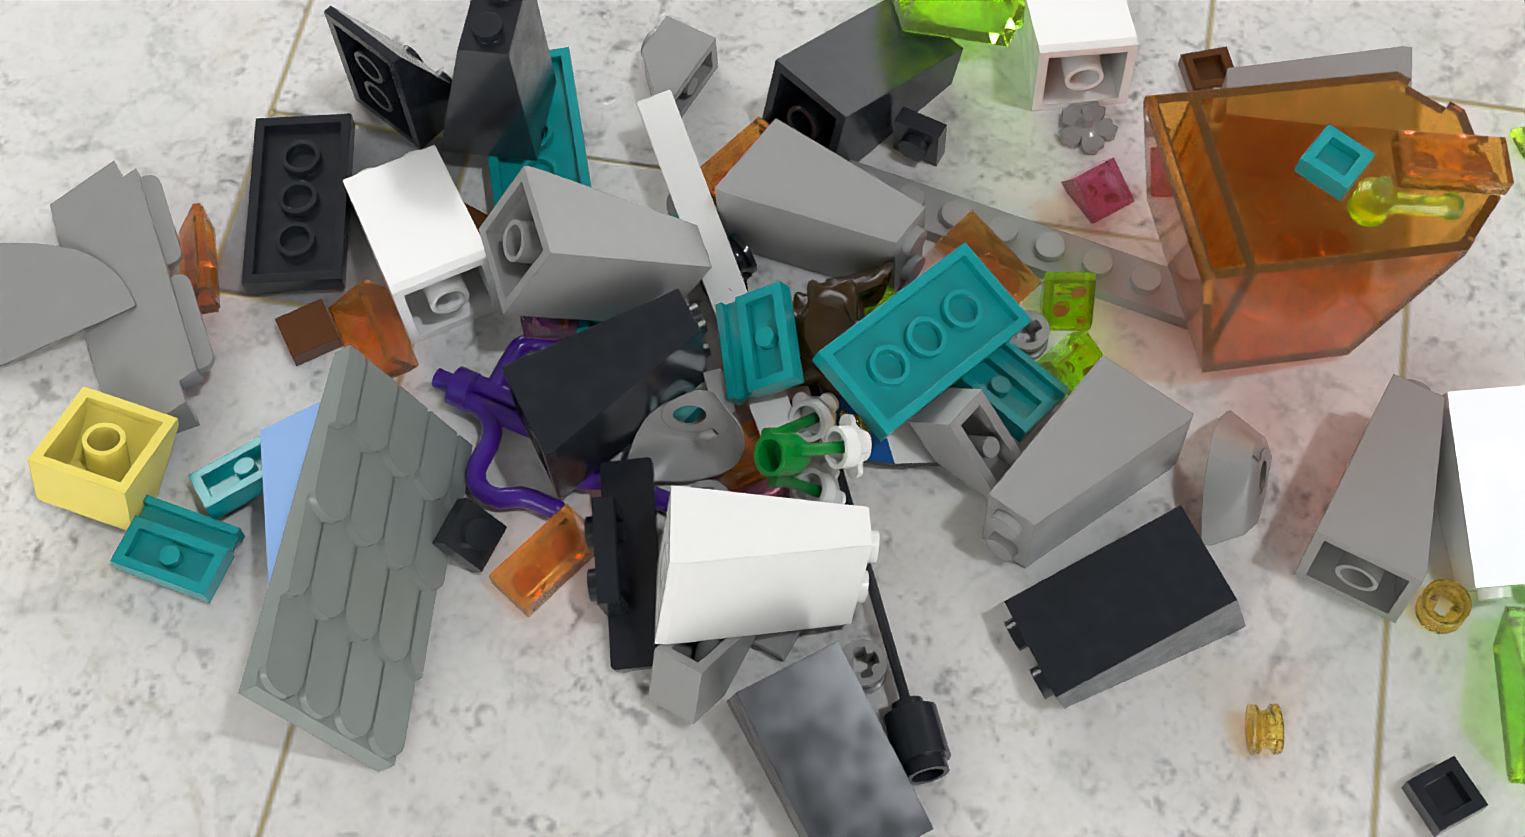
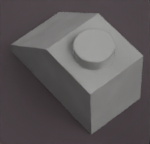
(678, 61)
(967, 438)
(695, 674)

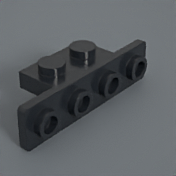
(626, 559)

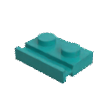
(759, 343)
(1016, 389)
(177, 549)

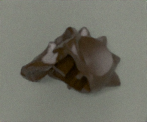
(830, 311)

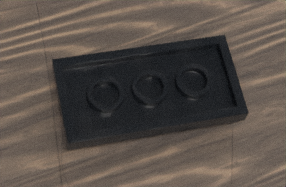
(299, 204)

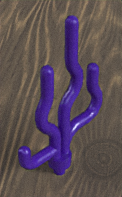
(494, 407)

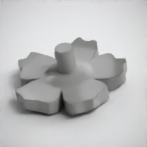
(1086, 128)

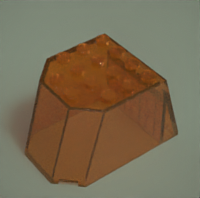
(1265, 255)

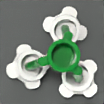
(785, 451)

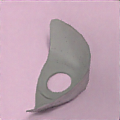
(690, 449)
(1232, 480)

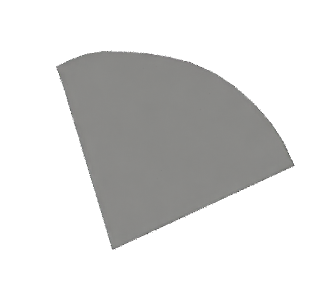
(51, 295)

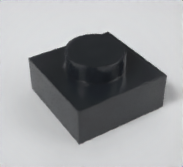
(919, 136)
(469, 535)
(1444, 796)

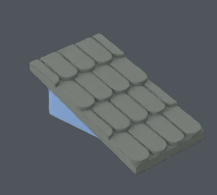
(352, 559)

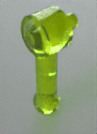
(1377, 199)

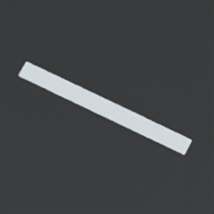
(696, 206)

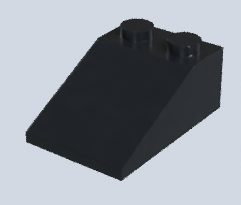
(391, 79)

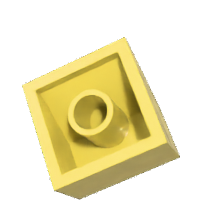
(103, 458)

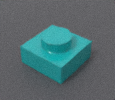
(1334, 162)

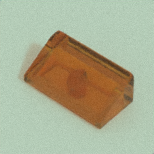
(200, 257)
(373, 327)

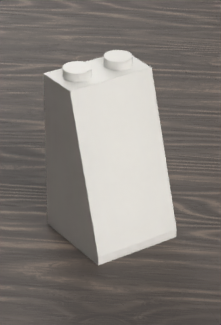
(1077, 52)
(424, 243)
(1484, 489)
(758, 565)

